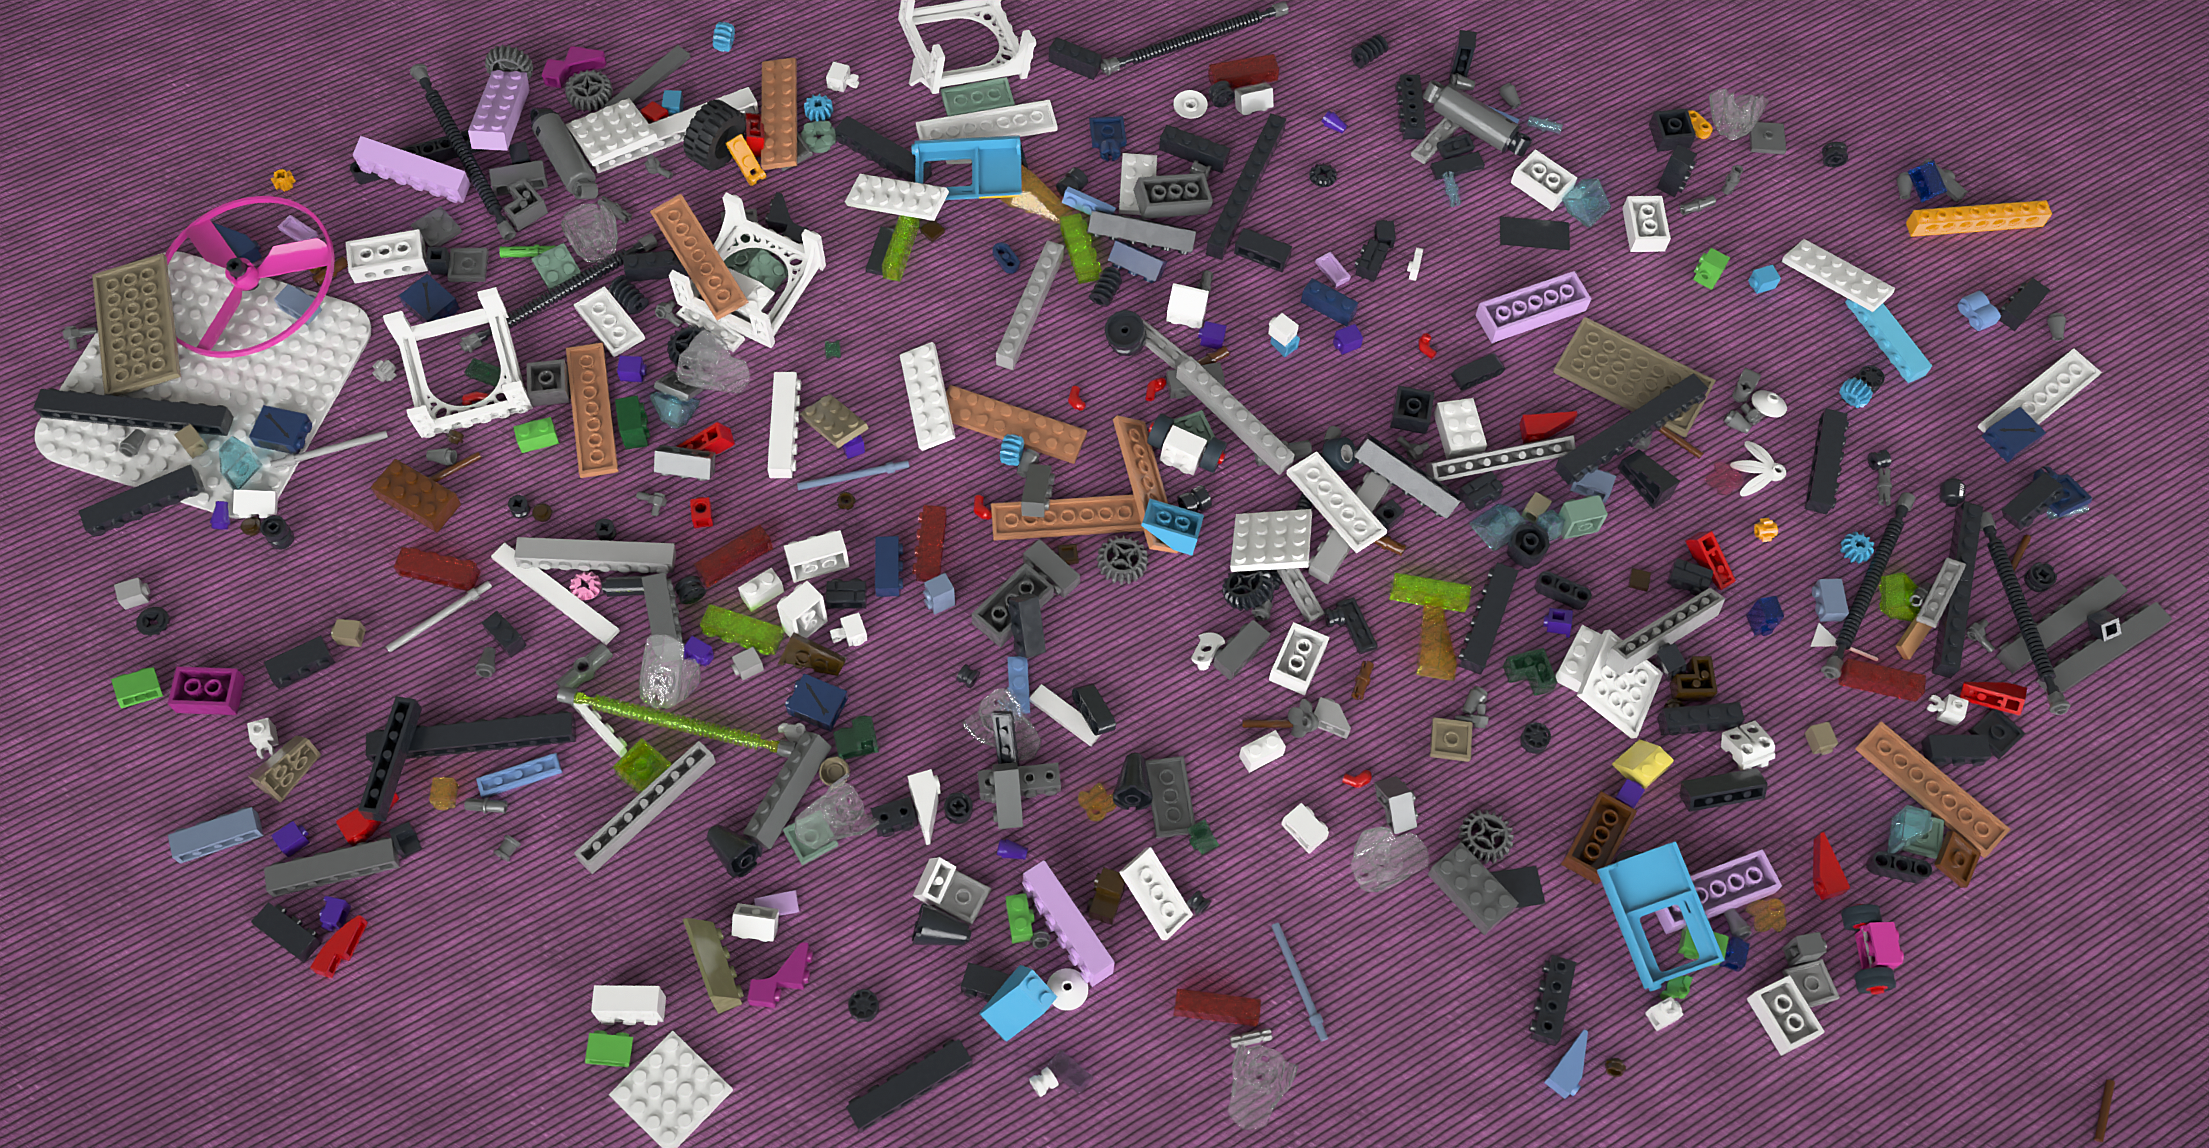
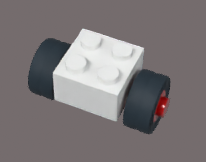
(1183, 448)

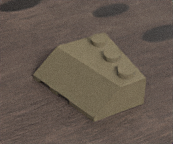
(285, 768)

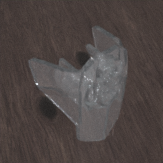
(1736, 113)
(591, 231)
(712, 354)
(666, 672)
(981, 723)
(823, 824)
(1399, 856)
(1255, 1099)

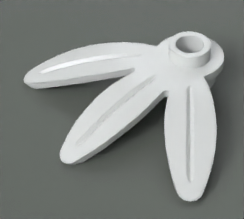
(1766, 468)

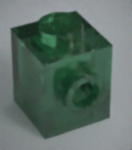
(1202, 837)

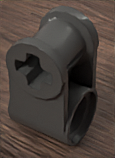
(1745, 385)

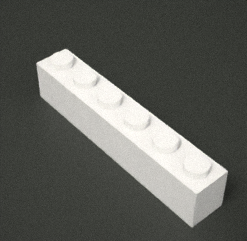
(783, 425)

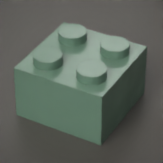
(1582, 516)

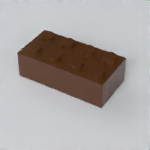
(416, 495)
(1598, 837)

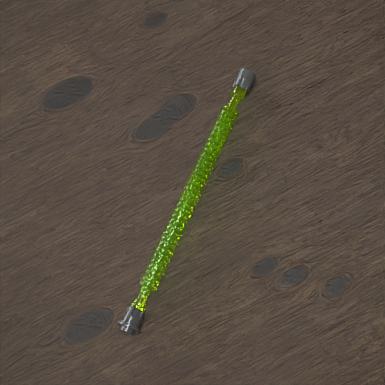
(571, 696)

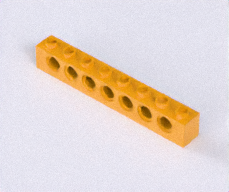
(1978, 218)

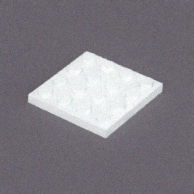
(611, 131)
(1271, 540)
(1618, 698)
(671, 1092)

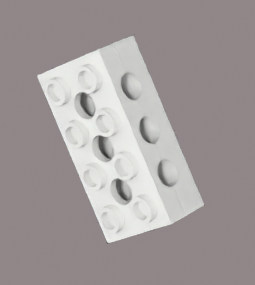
(386, 256)

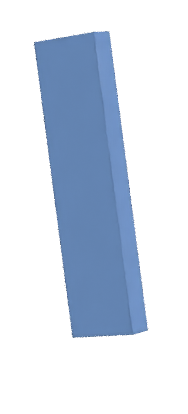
(519, 775)

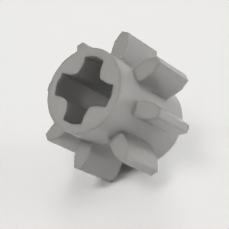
(384, 370)

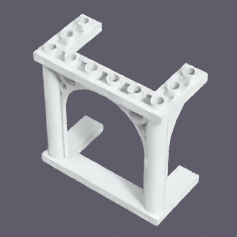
(968, 9)
(762, 326)
(513, 386)

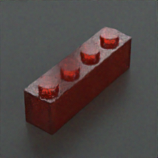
(1245, 71)
(931, 542)
(733, 556)
(436, 569)
(1882, 680)
(1217, 1007)

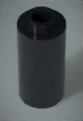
(623, 586)

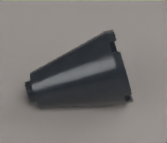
(1133, 784)
(734, 850)
(939, 928)

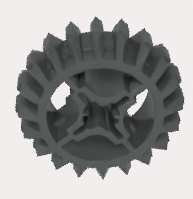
(508, 60)
(588, 90)
(1124, 550)
(1483, 822)

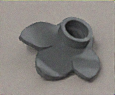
(1302, 719)

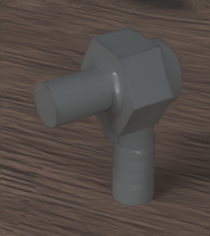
(653, 166)
(664, 310)
(71, 333)
(1752, 416)
(1414, 450)
(657, 500)
(1977, 632)
(1479, 720)

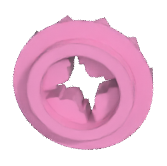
(583, 593)

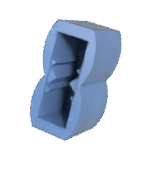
(1979, 311)

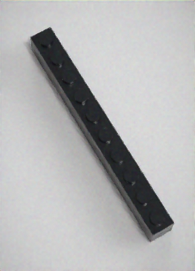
(1245, 187)
(133, 411)
(1631, 429)
(1954, 618)
(484, 735)

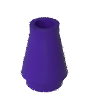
(1333, 122)
(220, 516)
(1011, 850)

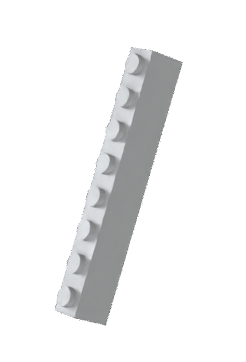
(1029, 305)
(1235, 415)
(1501, 458)
(1335, 548)
(595, 555)
(1664, 630)
(645, 807)

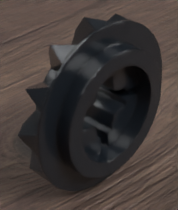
(1321, 180)
(152, 613)

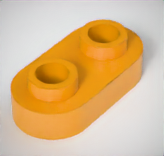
(1701, 126)

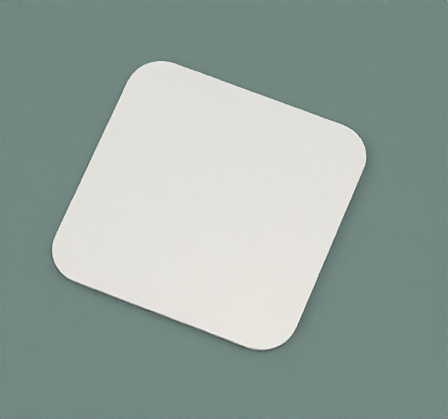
(294, 375)

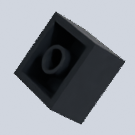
(1672, 129)
(1412, 409)

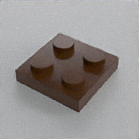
(1957, 859)

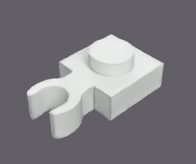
(1414, 265)

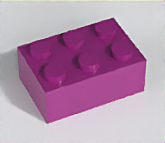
(206, 690)

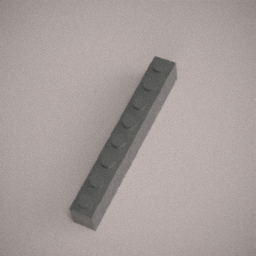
(2064, 620)
(2100, 652)

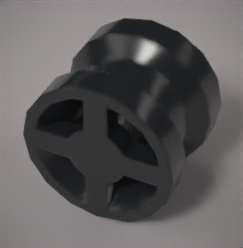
(1879, 459)
(516, 510)
(605, 534)
(1334, 617)
(968, 676)
(1198, 903)

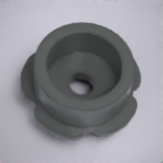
(1040, 939)

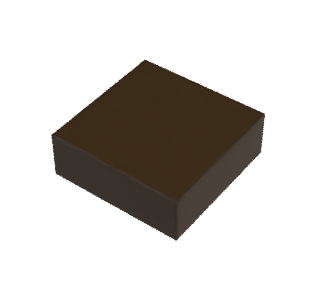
(932, 230)
(1068, 553)
(1639, 579)

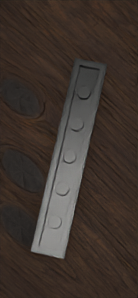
(652, 76)

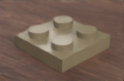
(1451, 739)

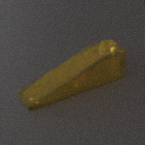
(1037, 198)
(1435, 648)

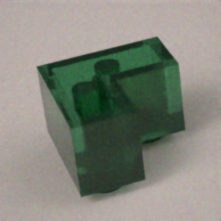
(1534, 667)
(857, 740)

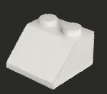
(1187, 306)

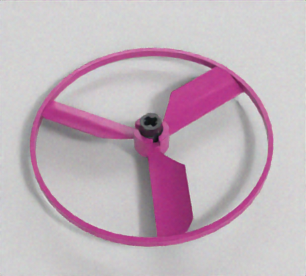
(244, 275)

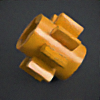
(283, 180)
(1765, 529)

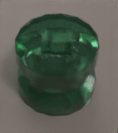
(832, 349)

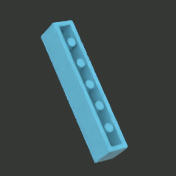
(1892, 340)

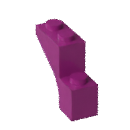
(577, 59)
(791, 975)

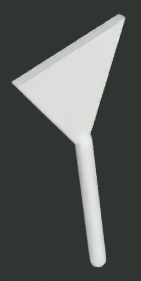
(1824, 638)

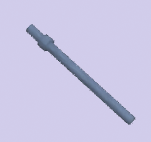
(890, 467)
(1315, 1018)

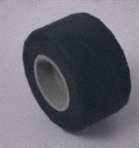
(1339, 453)

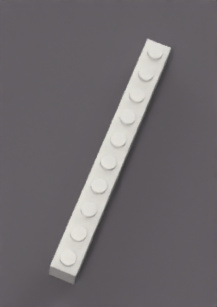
(673, 128)

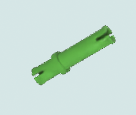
(523, 251)

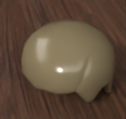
(833, 769)

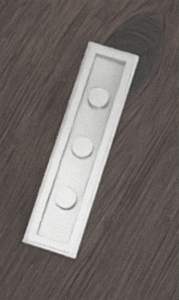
(730, 336)
(1063, 714)

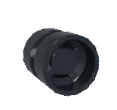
(1074, 178)
(1196, 500)
(277, 532)

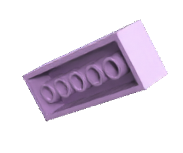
(499, 110)
(411, 170)
(1533, 306)
(1727, 888)
(1067, 923)

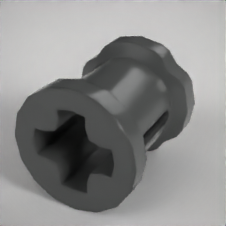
(1199, 168)
(507, 848)

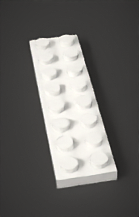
(1006, 121)
(2049, 389)

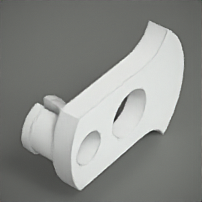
(1203, 658)

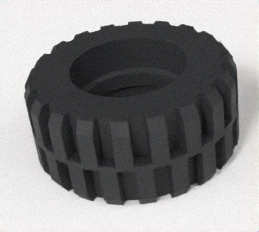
(710, 131)

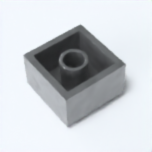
(548, 382)

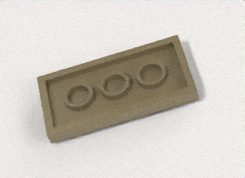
(833, 421)

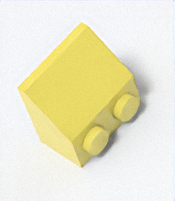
(1643, 763)

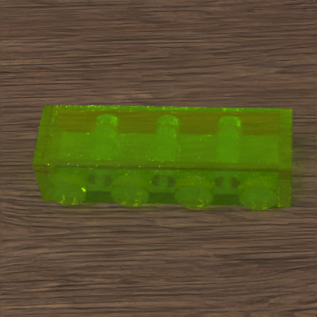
(900, 247)
(1079, 248)
(1430, 592)
(741, 630)

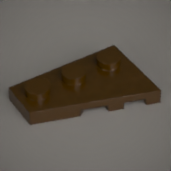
(811, 655)

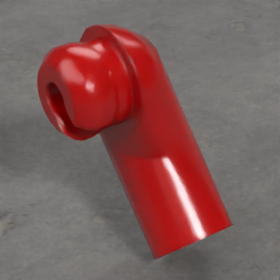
(1424, 346)
(1153, 387)
(473, 396)
(1074, 399)
(980, 510)
(1359, 780)

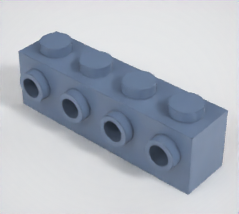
(215, 835)

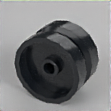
(1125, 333)

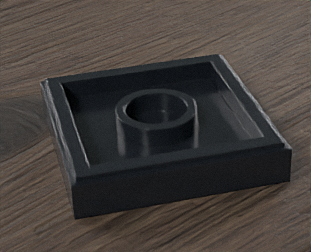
(2000, 731)

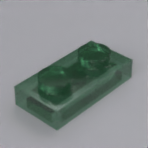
(483, 372)

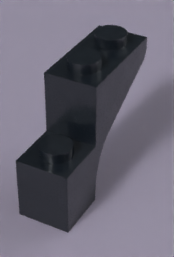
(780, 221)

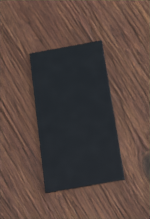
(1534, 233)
(1522, 885)

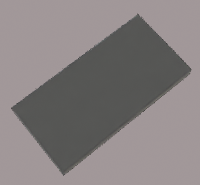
(1171, 797)

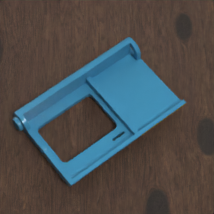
(994, 164)
(1648, 885)

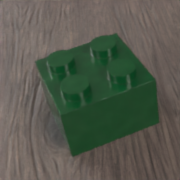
(632, 422)

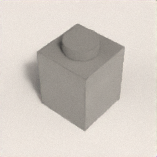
(132, 593)
(747, 664)

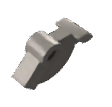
(792, 732)

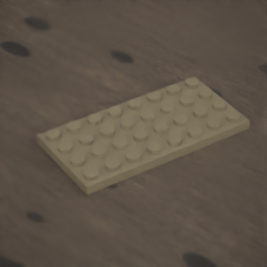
(136, 326)
(1625, 371)

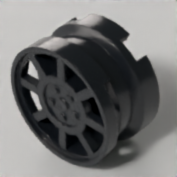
(1220, 93)
(1835, 155)
(1871, 377)
(2040, 577)
(690, 589)
(1535, 738)
(958, 807)
(863, 1006)

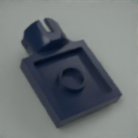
(1108, 136)
(2074, 494)

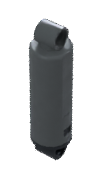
(1477, 118)
(563, 153)

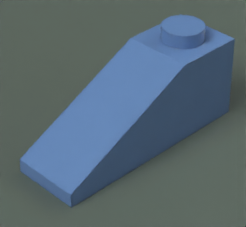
(1569, 1070)

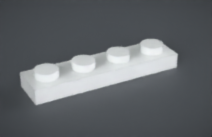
(604, 731)

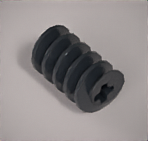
(1369, 50)
(1106, 287)
(628, 295)

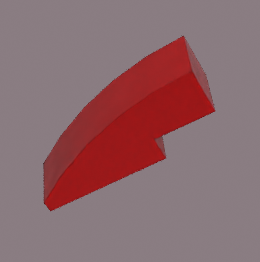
(339, 947)

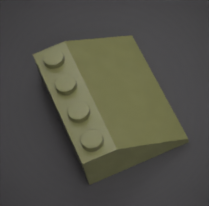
(713, 964)

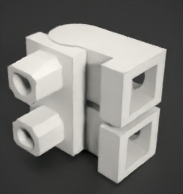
(1749, 748)

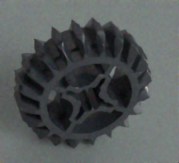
(681, 341)
(1247, 588)

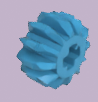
(723, 36)
(818, 108)
(1856, 392)
(1011, 449)
(1857, 547)

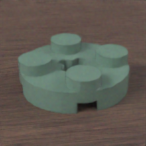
(819, 128)

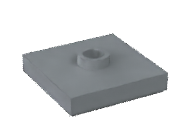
(964, 898)
(1813, 982)

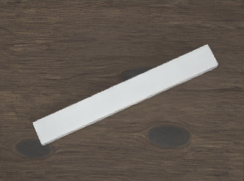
(557, 596)

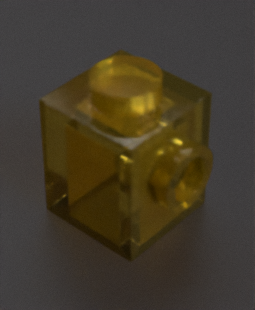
(443, 793)

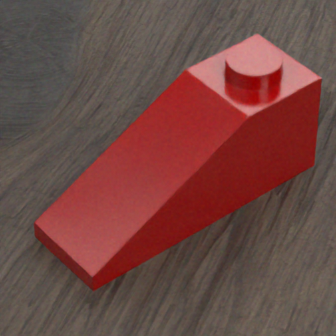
(754, 133)
(1542, 426)
(712, 439)
(1709, 555)
(1995, 695)
(357, 828)
(1827, 873)

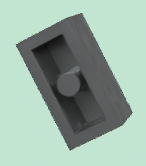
(1804, 949)

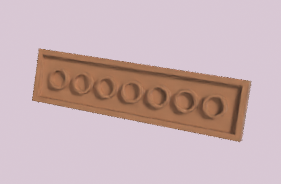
(779, 113)
(699, 257)
(591, 410)
(999, 419)
(1141, 470)
(1067, 518)
(1932, 789)

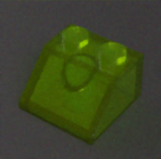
(1895, 597)

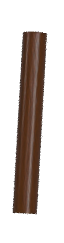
(1681, 442)
(455, 467)
(2020, 551)
(1266, 724)
(2104, 1110)

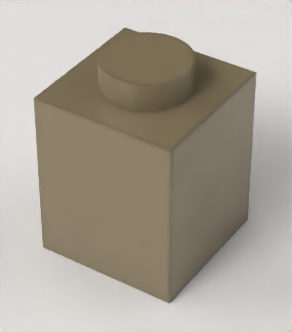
(191, 441)
(1537, 505)
(348, 632)
(1821, 738)

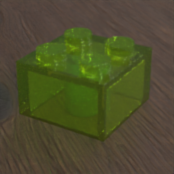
(641, 766)

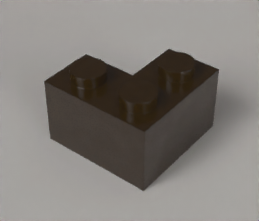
(1698, 683)
(1109, 892)

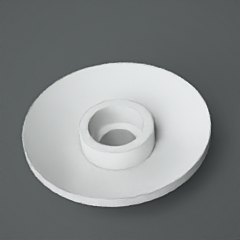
(1190, 104)
(1769, 403)
(1070, 998)

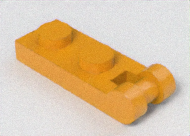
(745, 159)

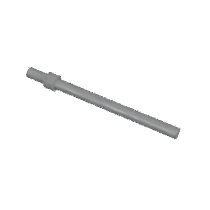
(291, 459)
(472, 594)

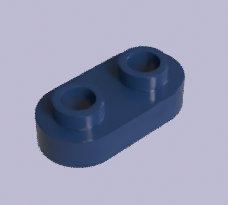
(1007, 258)

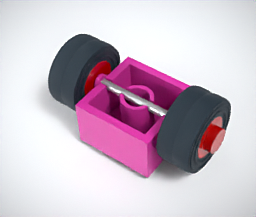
(1876, 947)

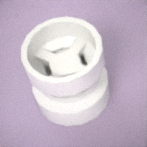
(1042, 1082)

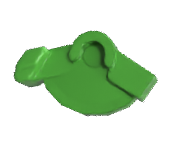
(1677, 988)

